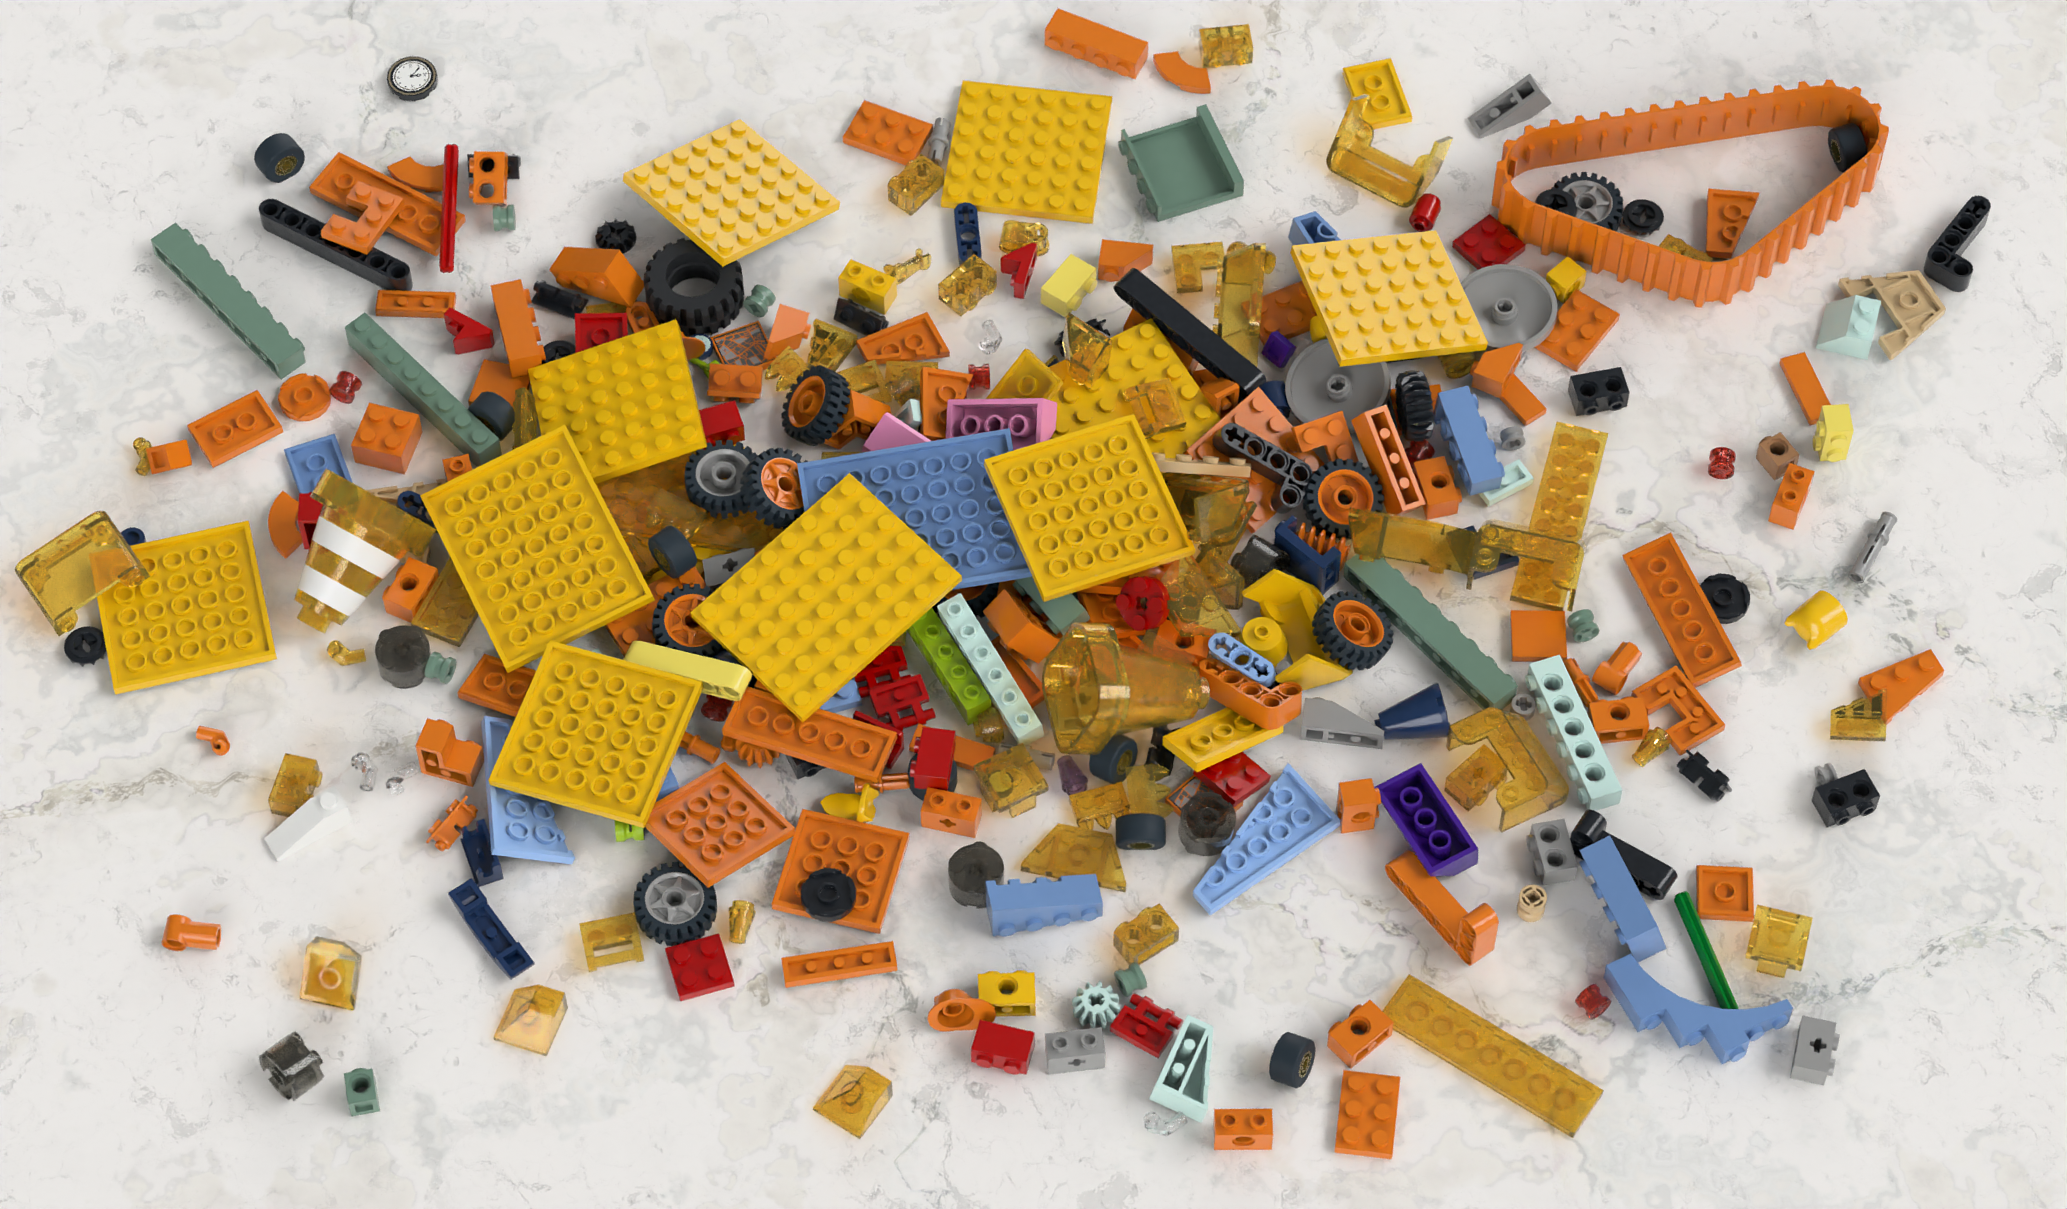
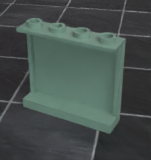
(1182, 166)

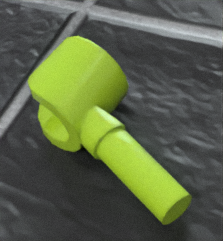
(703, 365)

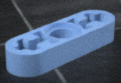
(1237, 649)

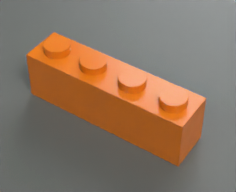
(1096, 43)
(516, 327)
(1388, 460)

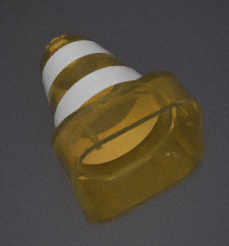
(352, 550)

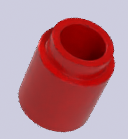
(1425, 212)

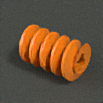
(1322, 544)

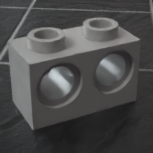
(1558, 851)

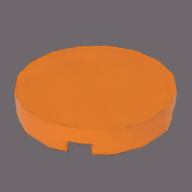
(304, 397)

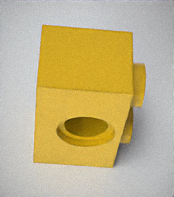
(867, 286)
(1019, 1002)

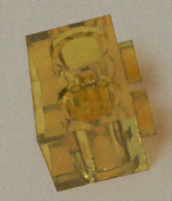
(1225, 46)
(919, 180)
(965, 282)
(1150, 940)

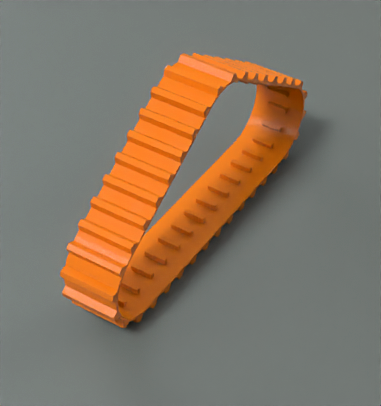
(1674, 127)

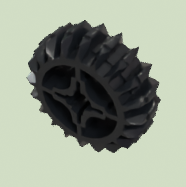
(1414, 406)

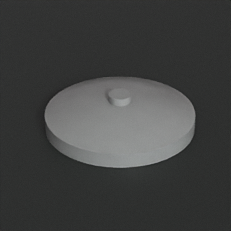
(1511, 305)
(1321, 387)

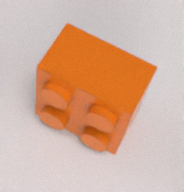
(386, 438)

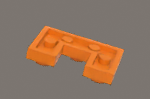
(379, 212)
(1326, 431)
(1698, 717)

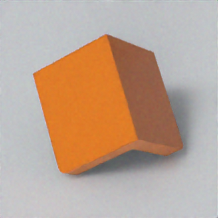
(169, 456)

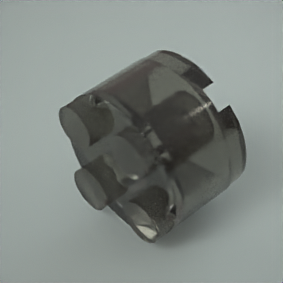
(1259, 559)
(402, 655)
(1203, 838)
(970, 870)
(292, 1066)

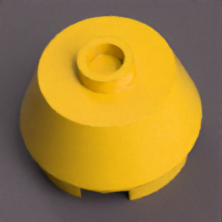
(1265, 639)

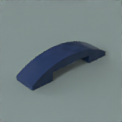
(489, 930)

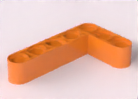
(1468, 934)

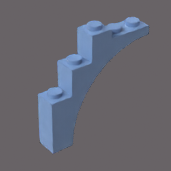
(1689, 1022)

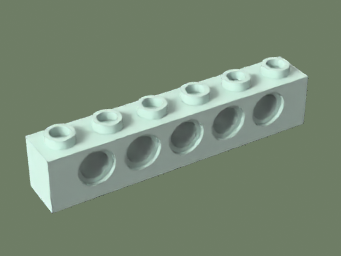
(990, 670)
(1553, 674)

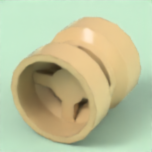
(1528, 908)

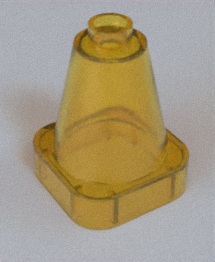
(1111, 689)

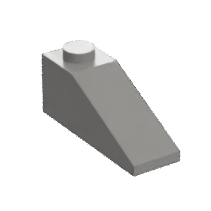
(1511, 107)
(1334, 724)

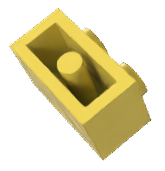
(1069, 286)
(1833, 433)

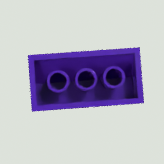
(1428, 823)

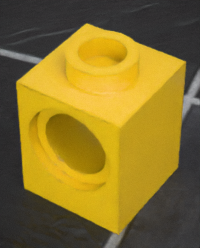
(1566, 278)

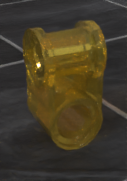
(1019, 234)
(904, 388)

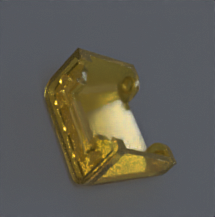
(78, 569)

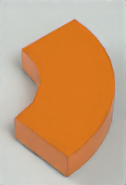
(1178, 72)
(417, 175)
(282, 524)

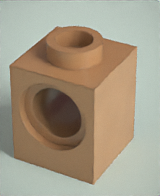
(1776, 464)

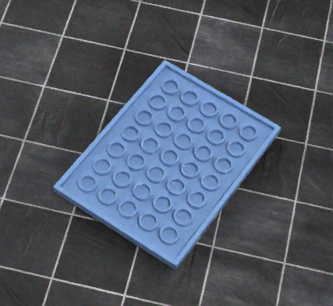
(940, 496)

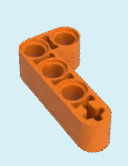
(1251, 699)

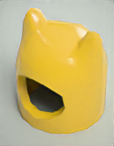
(1818, 619)

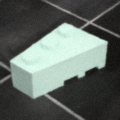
(1185, 1075)

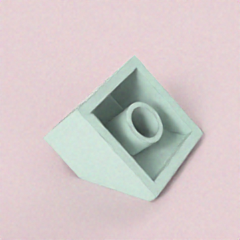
(1849, 326)

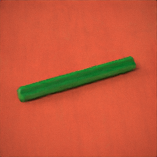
(1705, 951)

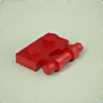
(888, 662)
(901, 696)
(1141, 1030)

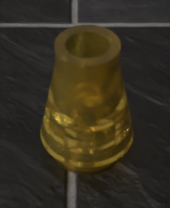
(1652, 746)
(740, 920)

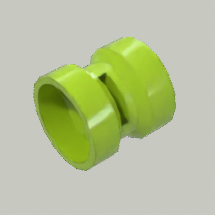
(622, 832)

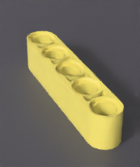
(718, 676)

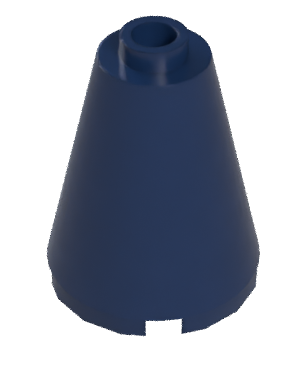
(1416, 716)

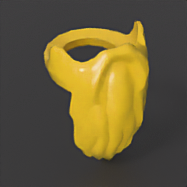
(853, 805)

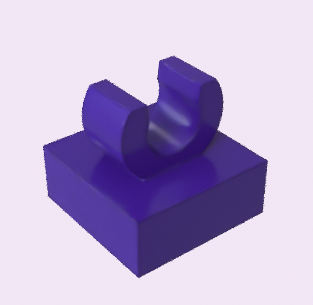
(1278, 349)

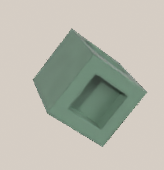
(362, 1102)

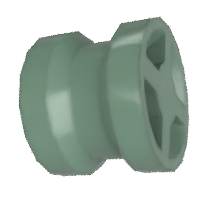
(504, 217)
(759, 300)
(1583, 625)
(440, 667)
(1130, 979)

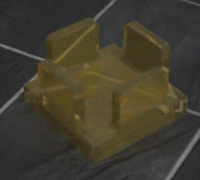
(1011, 781)
(1778, 940)

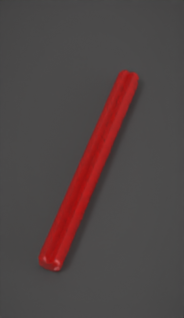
(449, 203)

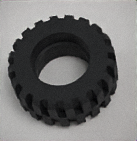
(699, 313)

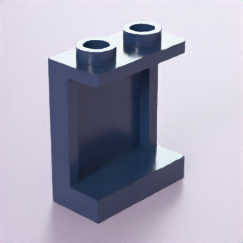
(1304, 560)

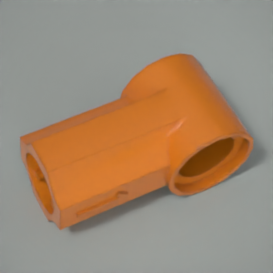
(1614, 672)
(184, 933)

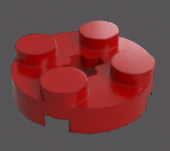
(1129, 603)

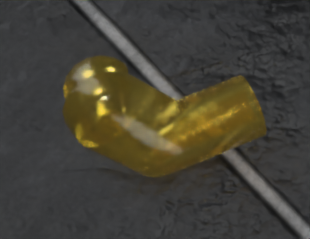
(140, 446)
(344, 656)

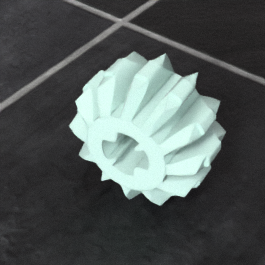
(1095, 1005)

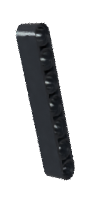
(306, 233)
(1188, 332)

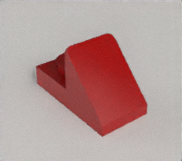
(1021, 266)
(469, 333)

